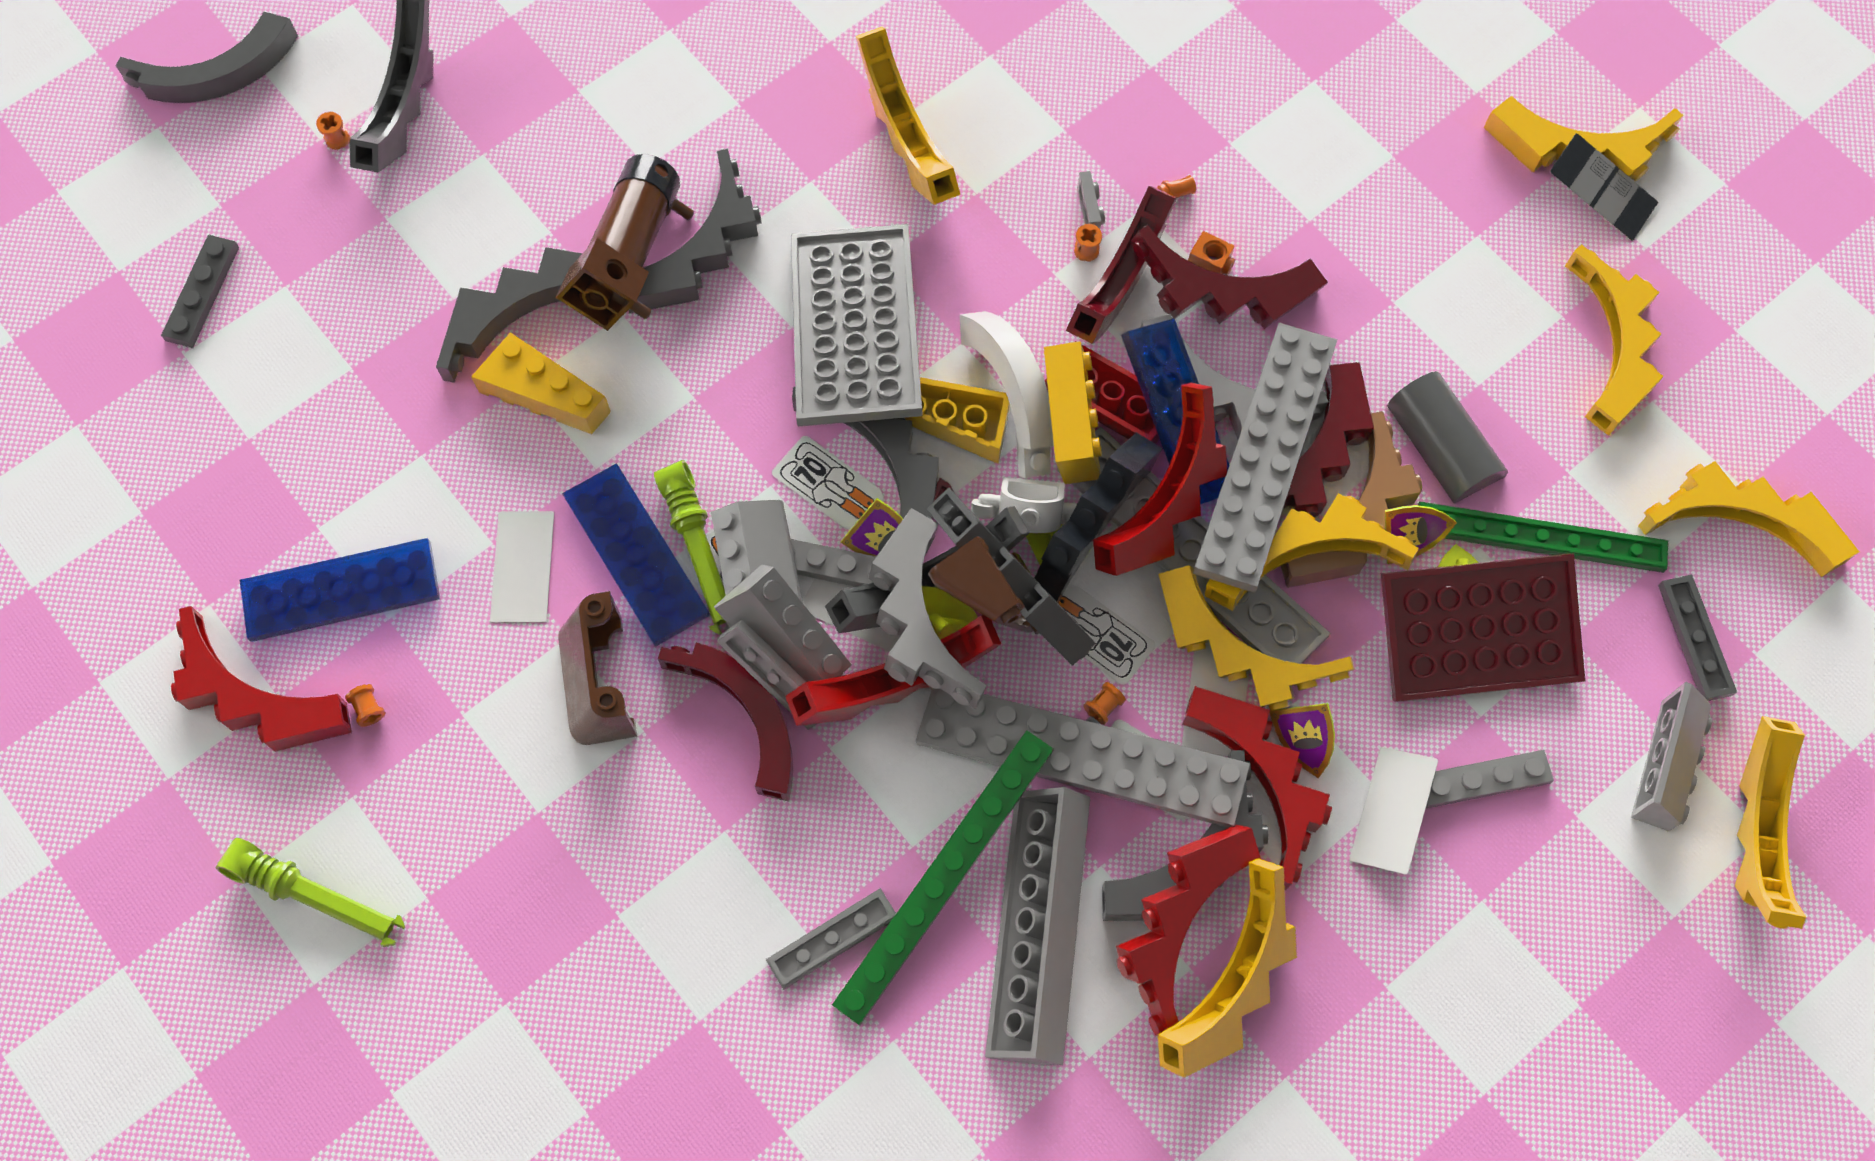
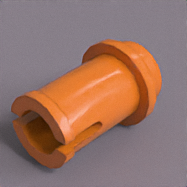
(1179, 187)

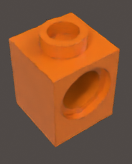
(1210, 245)

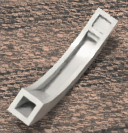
(1023, 385)

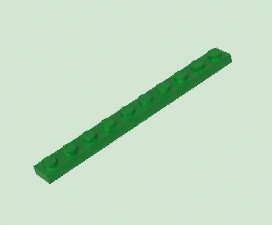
(942, 878)

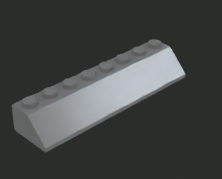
(1038, 928)

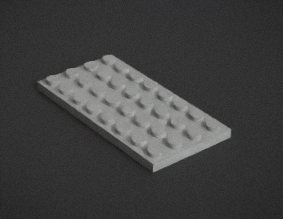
(854, 326)

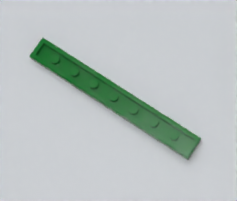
(1556, 538)

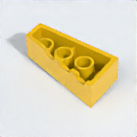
(536, 382)
(1072, 412)
(964, 416)

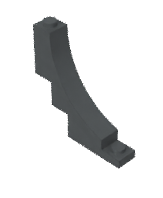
(483, 315)
(1039, 606)

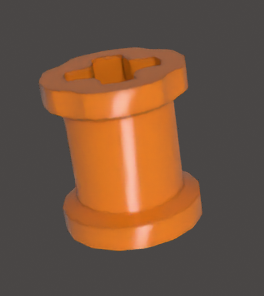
(331, 126)
(1087, 242)
(1104, 703)
(365, 705)

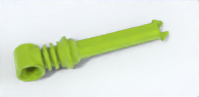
(688, 519)
(247, 863)

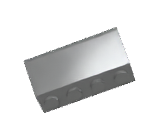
(753, 536)
(784, 624)
(1673, 759)

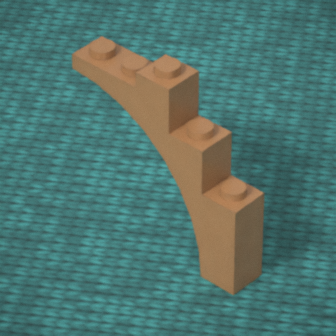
(1385, 487)

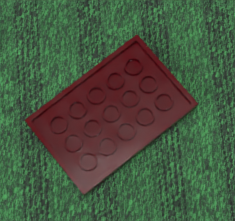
(1483, 627)

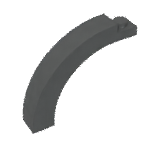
(218, 76)

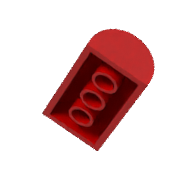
(1119, 399)

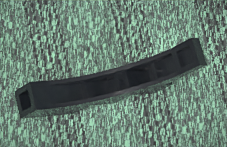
(1094, 511)

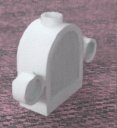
(1037, 502)

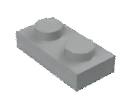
(1088, 195)

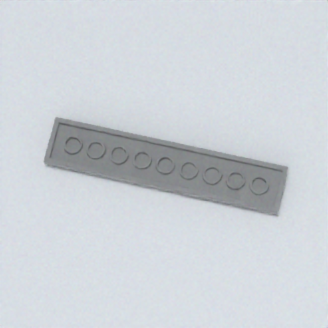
(1265, 458)
(1263, 619)
(1091, 756)

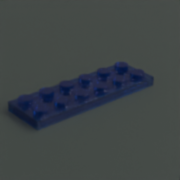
(1161, 369)
(636, 555)
(339, 589)

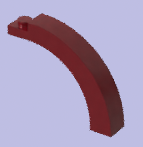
(1110, 294)
(717, 667)

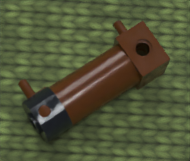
(610, 271)

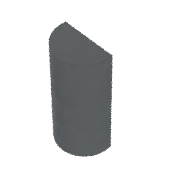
(1446, 436)

